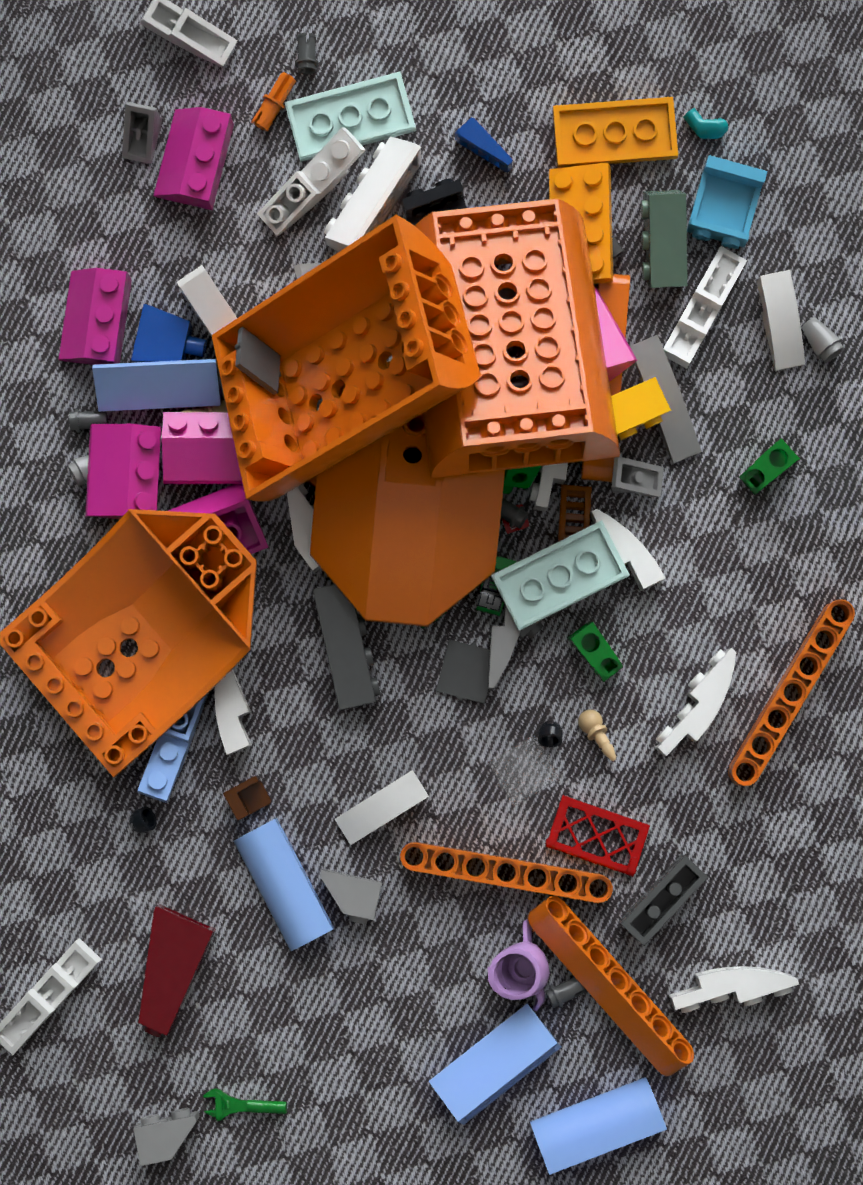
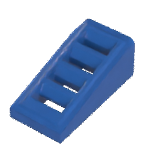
(480, 142)

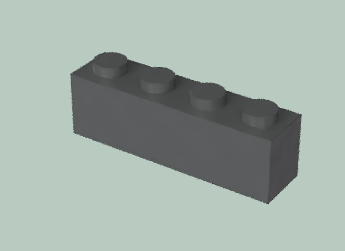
(345, 649)

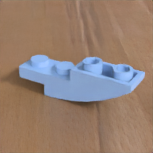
(169, 756)

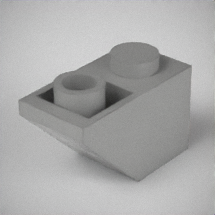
(161, 1138)

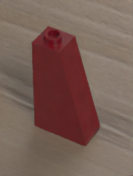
(172, 963)

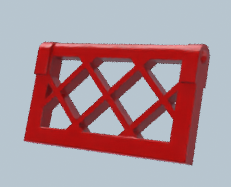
(618, 820)

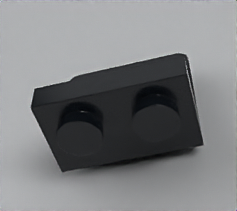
(445, 196)

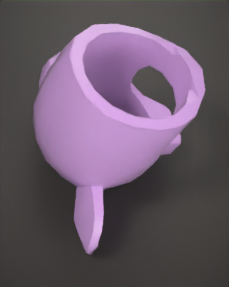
(520, 970)

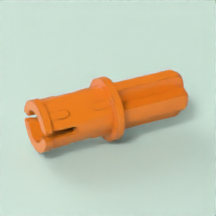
(273, 102)

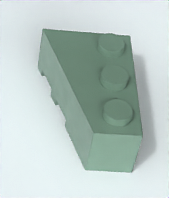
(664, 238)

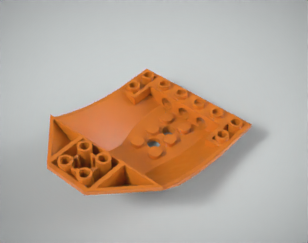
(400, 539)
(154, 578)

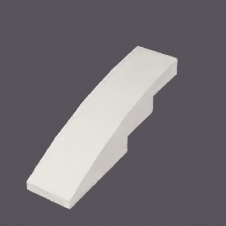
(704, 307)
(47, 995)

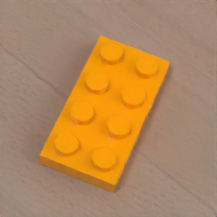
(615, 132)
(589, 192)

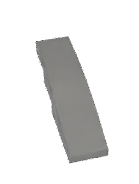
(676, 427)
(501, 648)

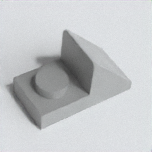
(637, 477)

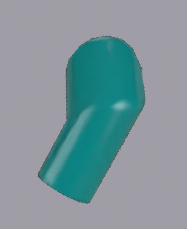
(706, 128)

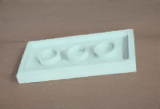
(367, 109)
(560, 575)

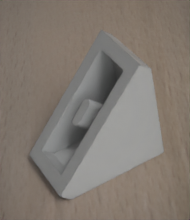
(140, 132)

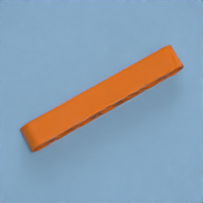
(616, 298)
(803, 683)
(518, 881)
(611, 986)

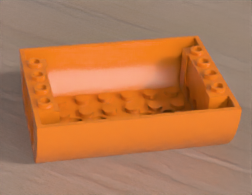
(555, 320)
(339, 328)

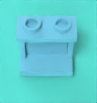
(726, 202)

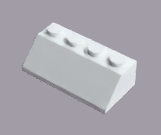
(376, 194)

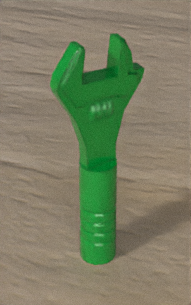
(228, 1104)

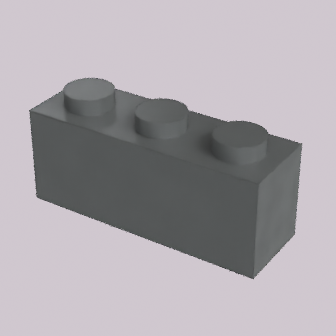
(663, 899)

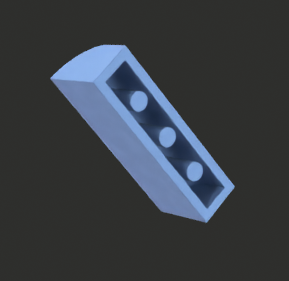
(157, 385)
(284, 884)
(494, 1064)
(598, 1125)

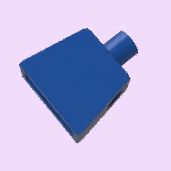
(165, 337)

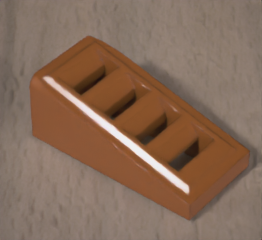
(576, 492)

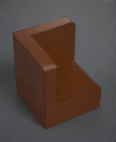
(247, 797)

